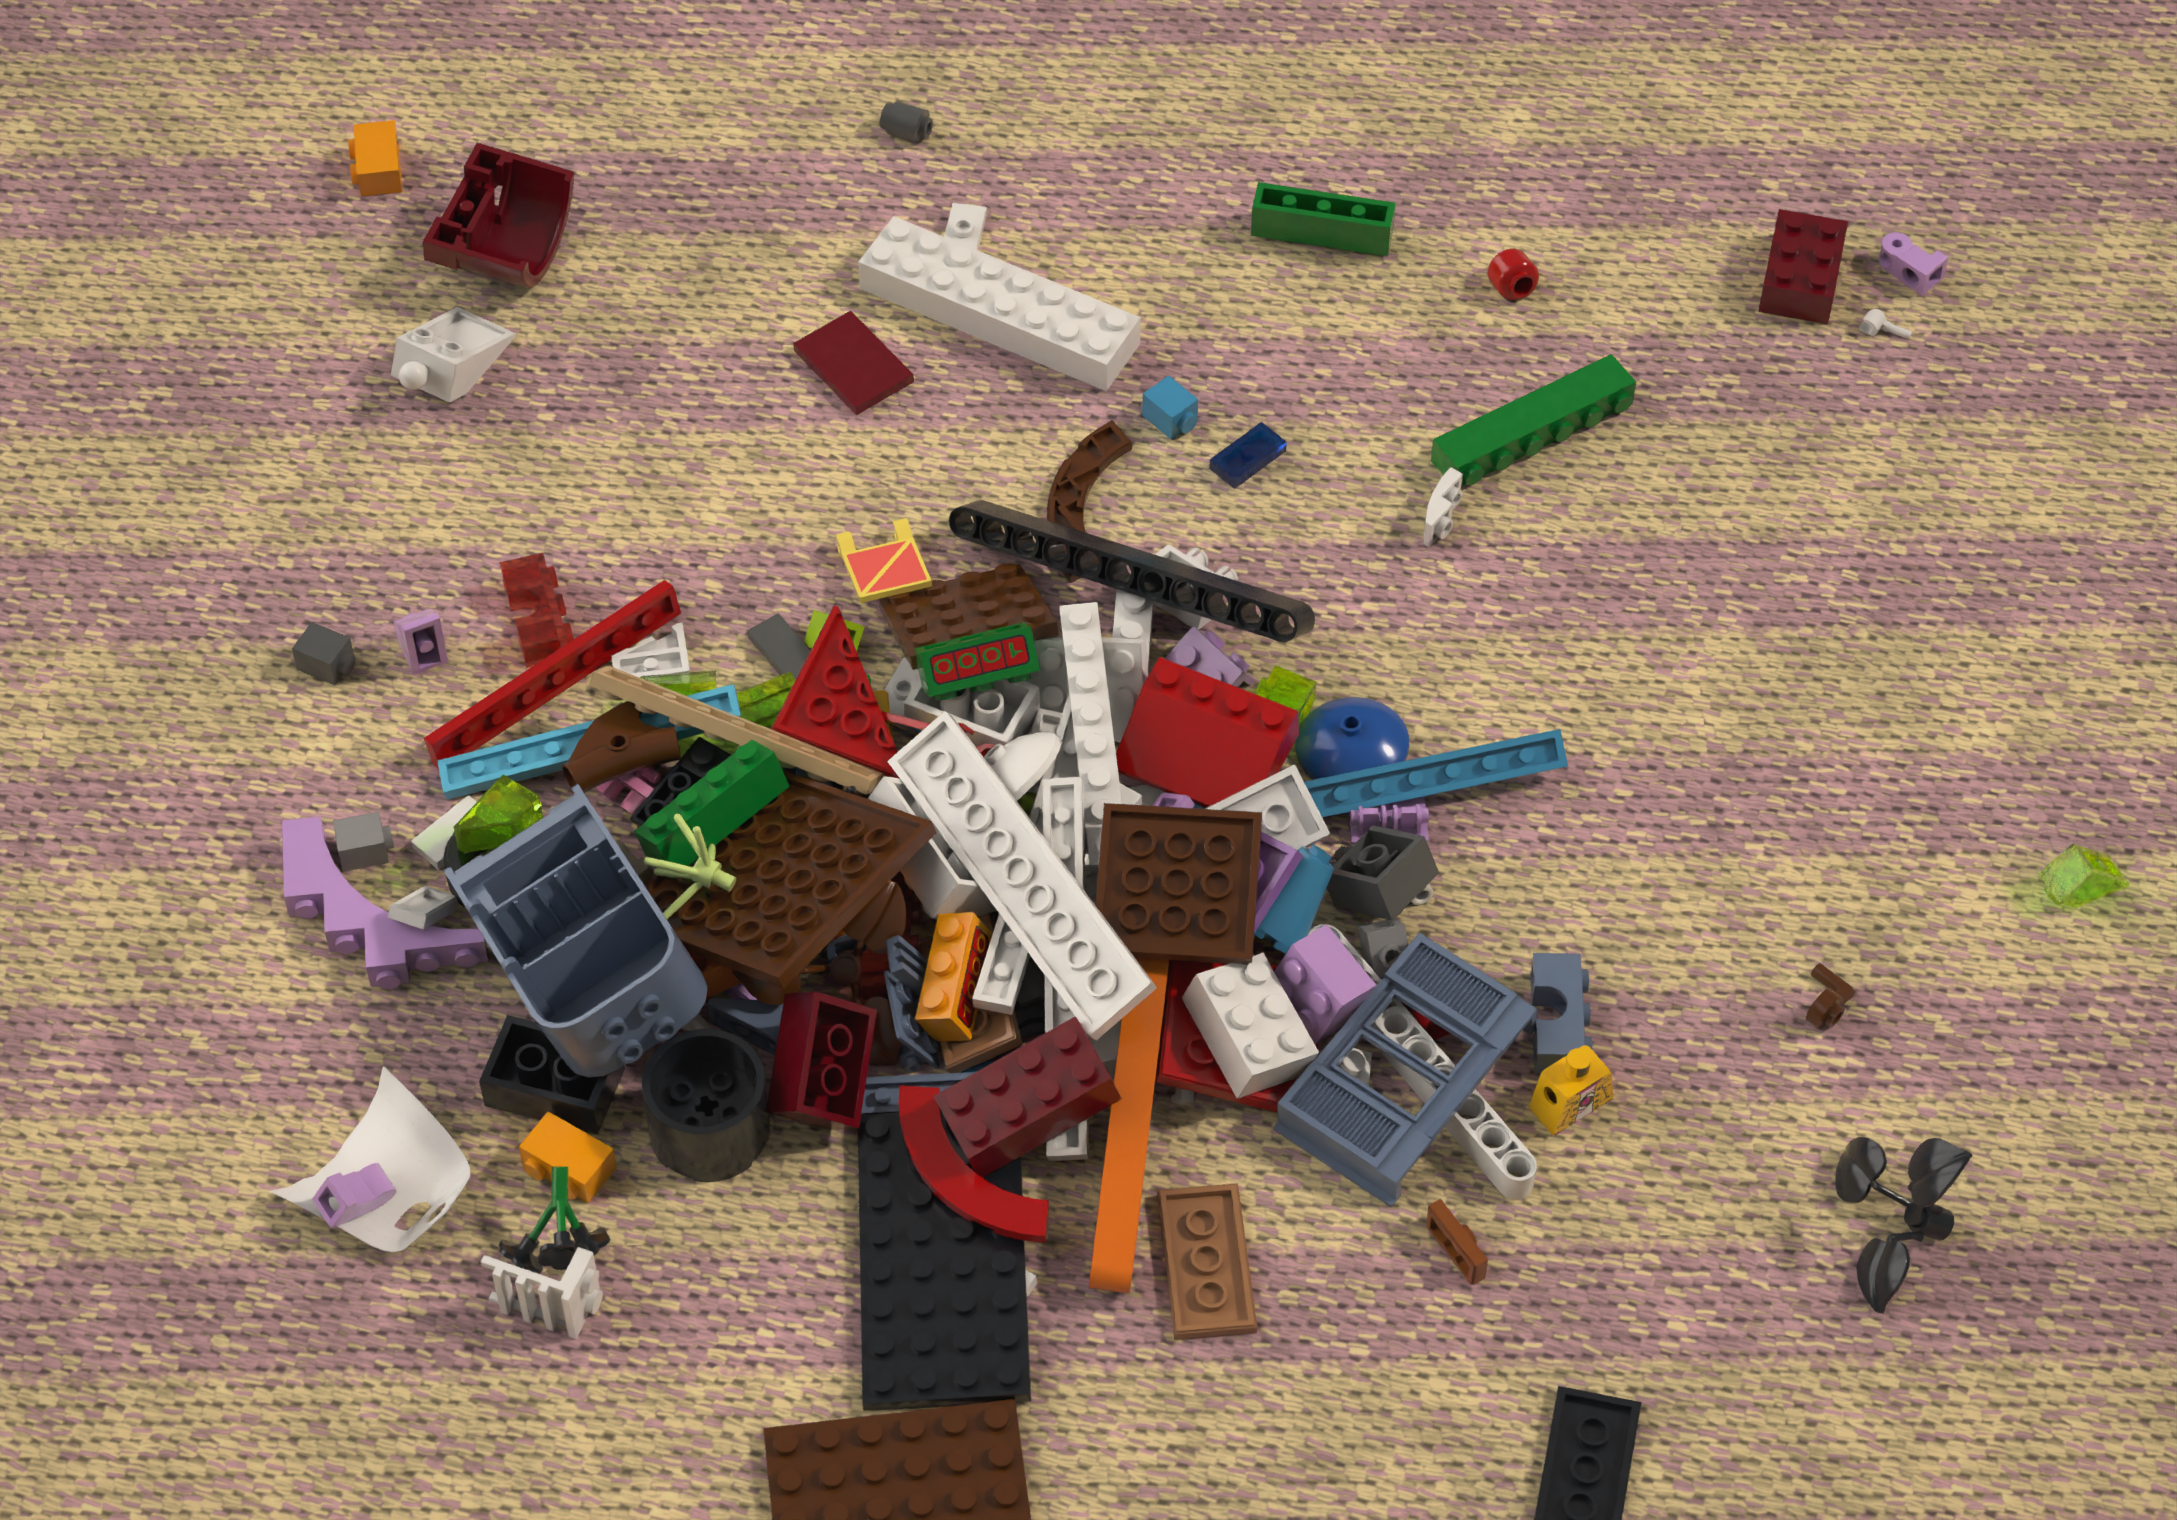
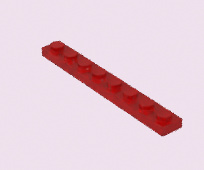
(554, 674)

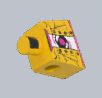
(1577, 1084)

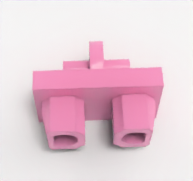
(636, 783)

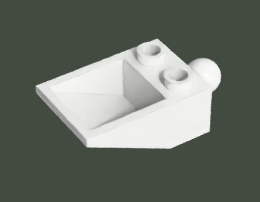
(448, 353)

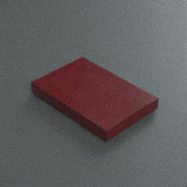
(853, 362)

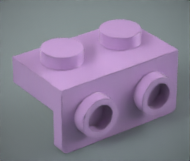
(1204, 654)

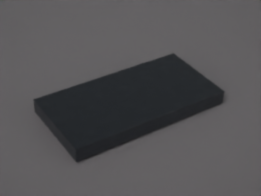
(1587, 1457)

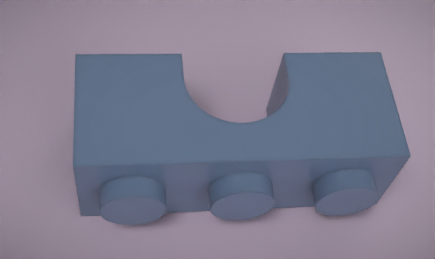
(1559, 984)

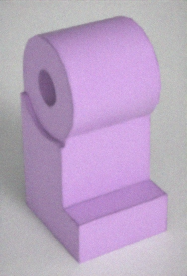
(1911, 263)
(355, 1193)

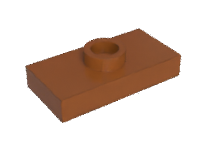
(1457, 1242)

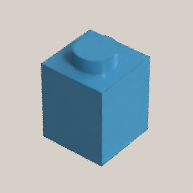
(1170, 407)

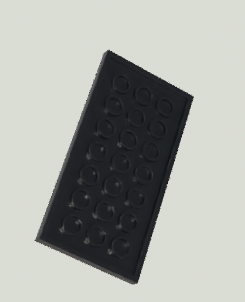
(936, 1290)

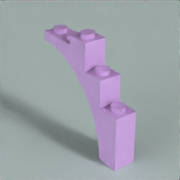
(353, 923)

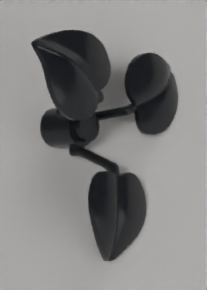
(1932, 1171)

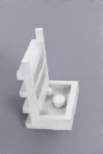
(562, 1301)

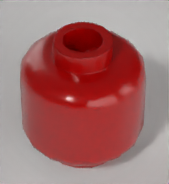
(1513, 274)

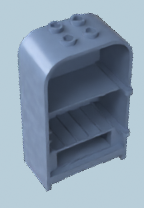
(582, 939)

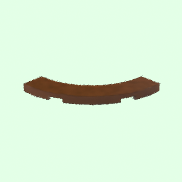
(1079, 474)

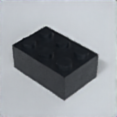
(532, 1078)

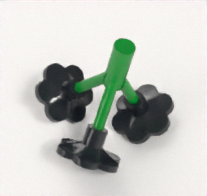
(563, 1249)

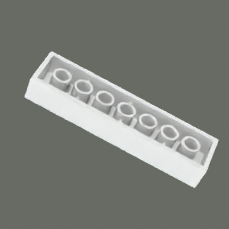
(1000, 303)

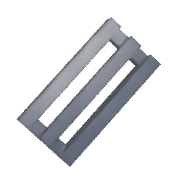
(911, 966)

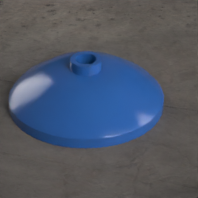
(1331, 748)

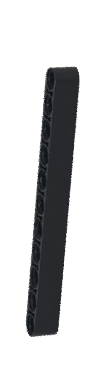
(1144, 569)

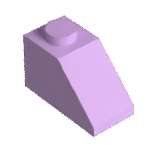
(421, 640)

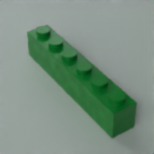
(1535, 420)

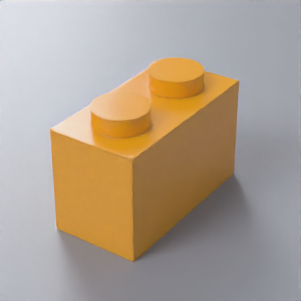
(376, 157)
(562, 1144)

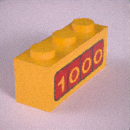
(952, 977)

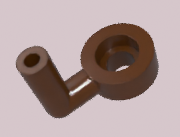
(1828, 1007)

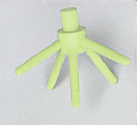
(704, 873)

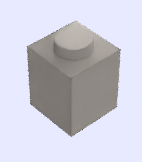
(362, 841)

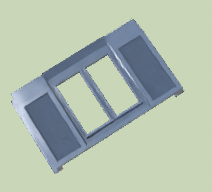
(1361, 1129)

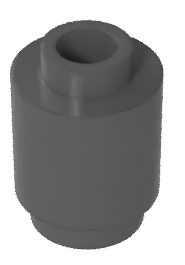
(906, 121)

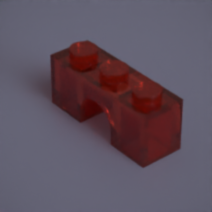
(530, 586)

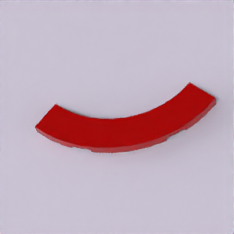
(955, 1181)

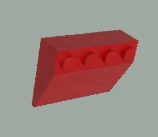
(1203, 735)

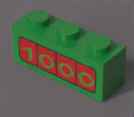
(977, 661)

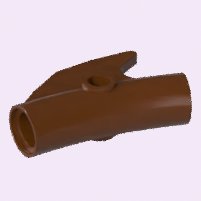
(619, 746)

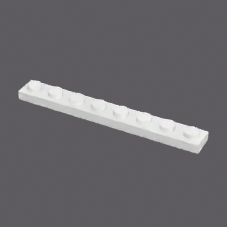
(1090, 718)

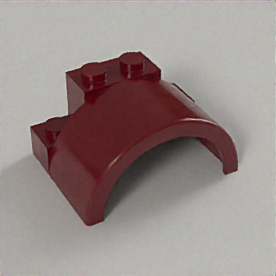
(505, 240)

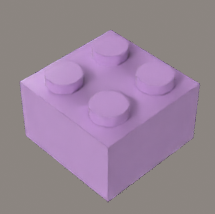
(1323, 982)

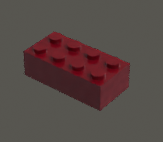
(1027, 1097)

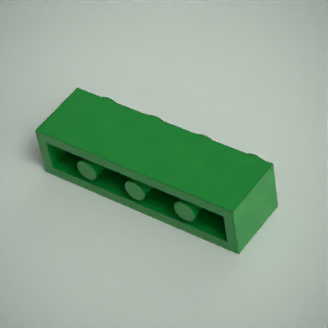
(1322, 219)
(715, 804)

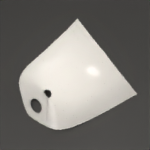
(413, 1153)

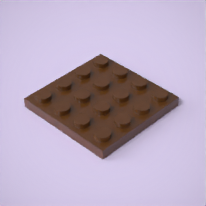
(966, 607)
(1180, 881)

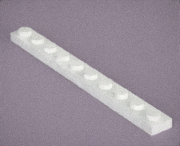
(1065, 834)
(1006, 956)

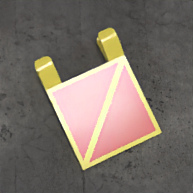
(886, 567)

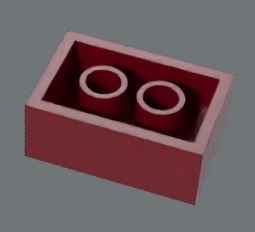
(1803, 266)
(821, 1060)

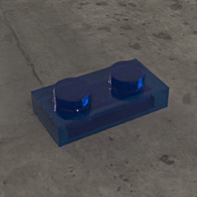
(1248, 455)

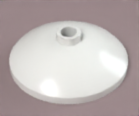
(1023, 760)

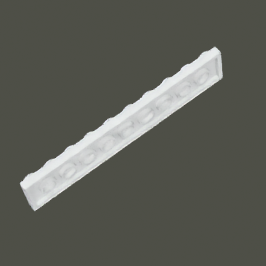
(1022, 876)

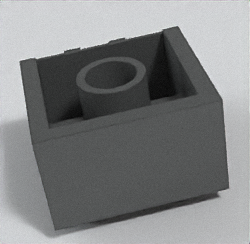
(1381, 872)

